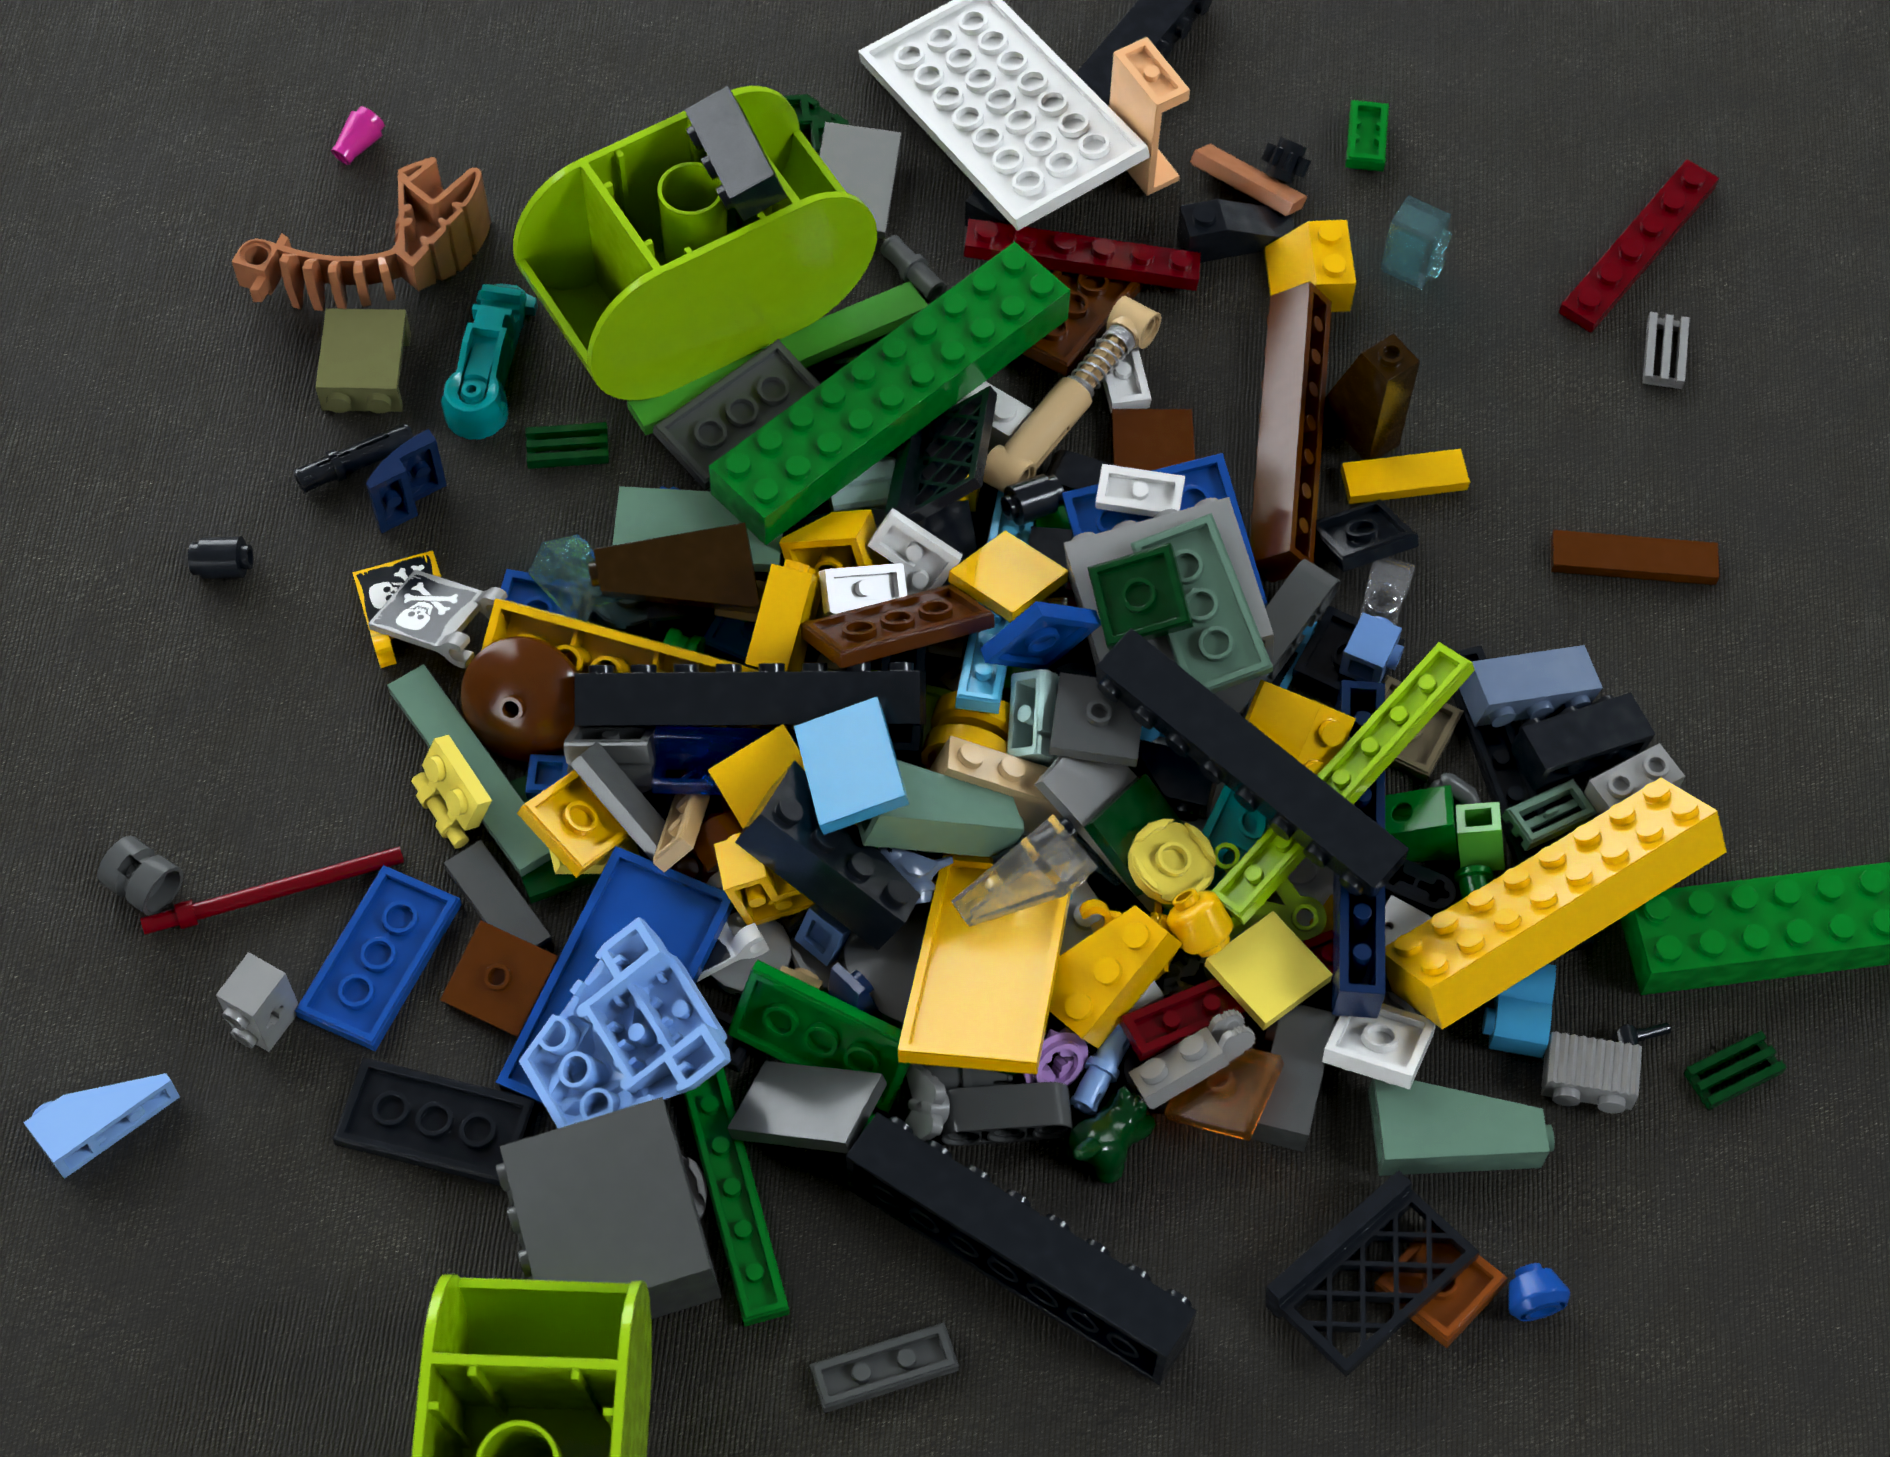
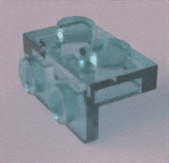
(565, 576)

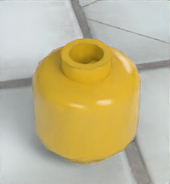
(1200, 922)

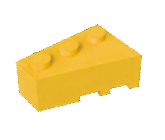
(1109, 973)

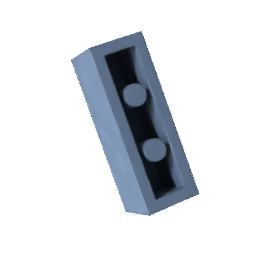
(1530, 685)

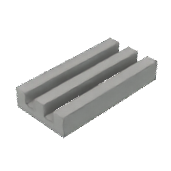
(1668, 325)

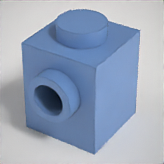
(1371, 649)

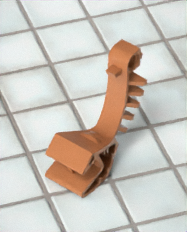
(432, 241)

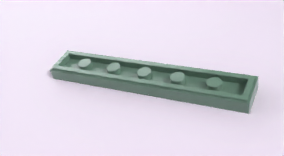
(435, 717)

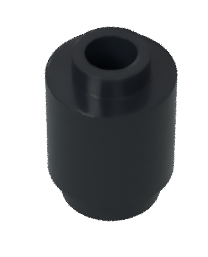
(1032, 499)
(220, 557)

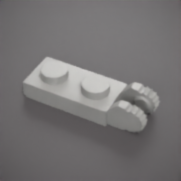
(1193, 1058)

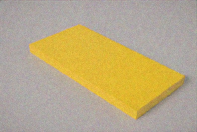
(982, 987)

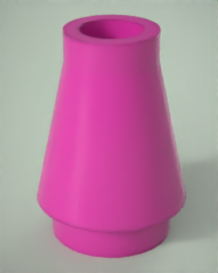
(358, 133)

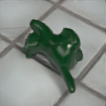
(1108, 1135)

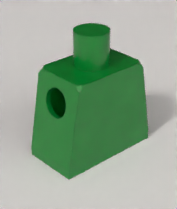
(1424, 823)

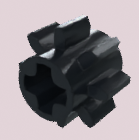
(1285, 160)

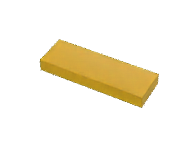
(1405, 476)

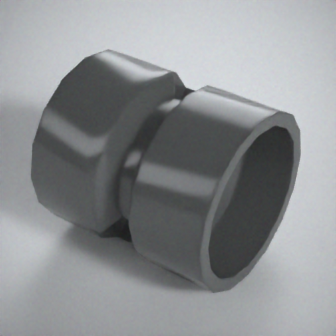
(140, 875)

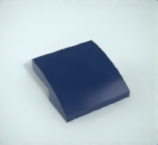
(404, 478)

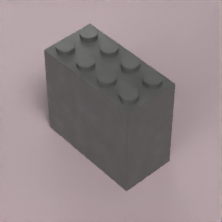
(610, 1207)

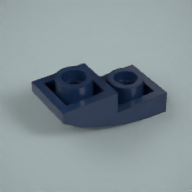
(851, 988)

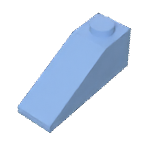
(92, 1120)

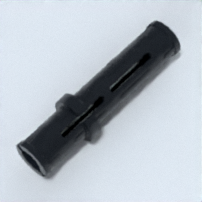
(346, 461)

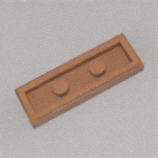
(1248, 179)

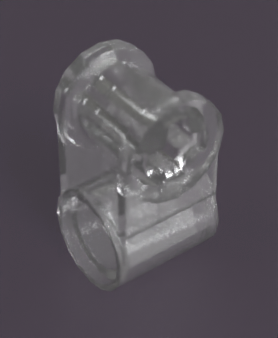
(1387, 588)

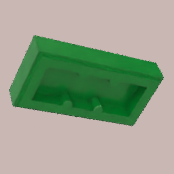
(1367, 135)

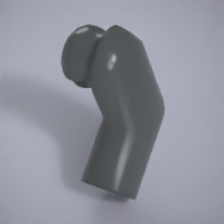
(1461, 790)

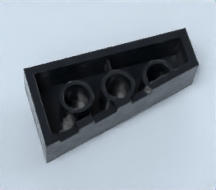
(829, 869)

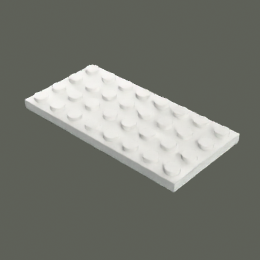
(1003, 107)

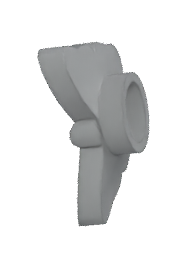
(928, 1103)

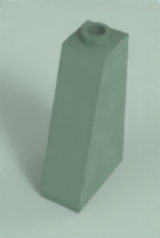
(945, 817)
(1454, 1131)

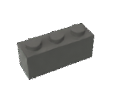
(1290, 1108)

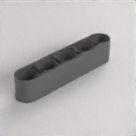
(1290, 611)

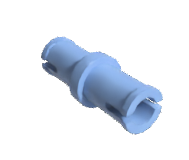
(1100, 1072)

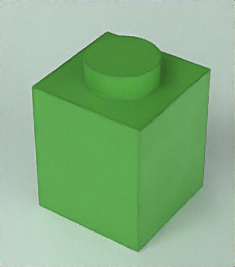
(1480, 835)

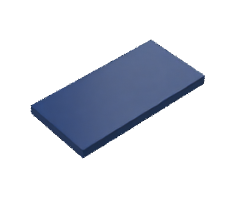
(675, 906)

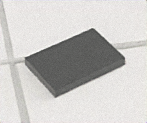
(807, 1106)

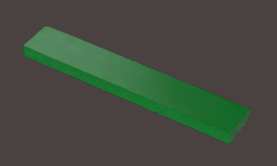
(735, 1203)

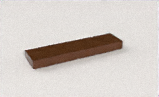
(1634, 557)

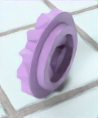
(1069, 1062)

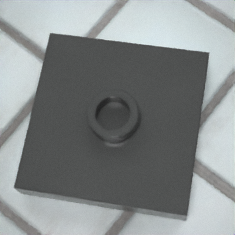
(1092, 725)

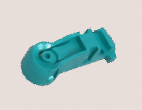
(475, 393)

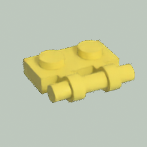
(451, 779)

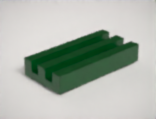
(567, 439)
(1764, 1053)

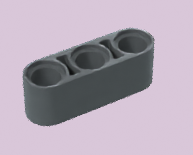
(1007, 1114)

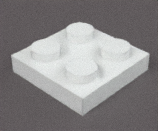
(1381, 1047)

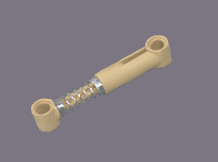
(1127, 327)

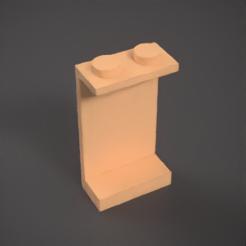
(1139, 94)

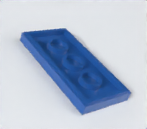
(378, 958)

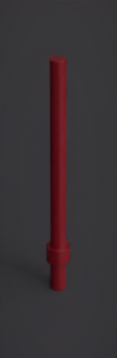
(188, 913)

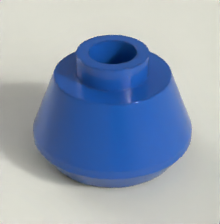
(1536, 1293)

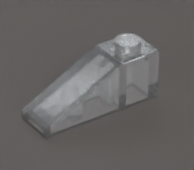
(1032, 873)

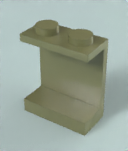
(362, 360)

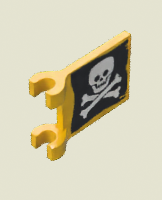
(378, 585)

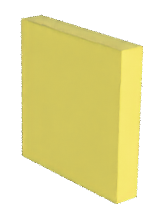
(1268, 970)

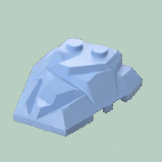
(626, 1033)

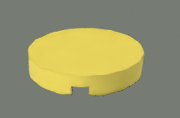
(1170, 860)

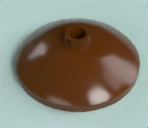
(536, 680)

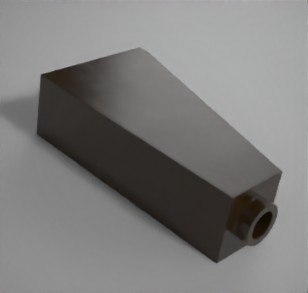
(1374, 398)
(685, 569)

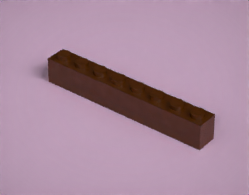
(1290, 431)

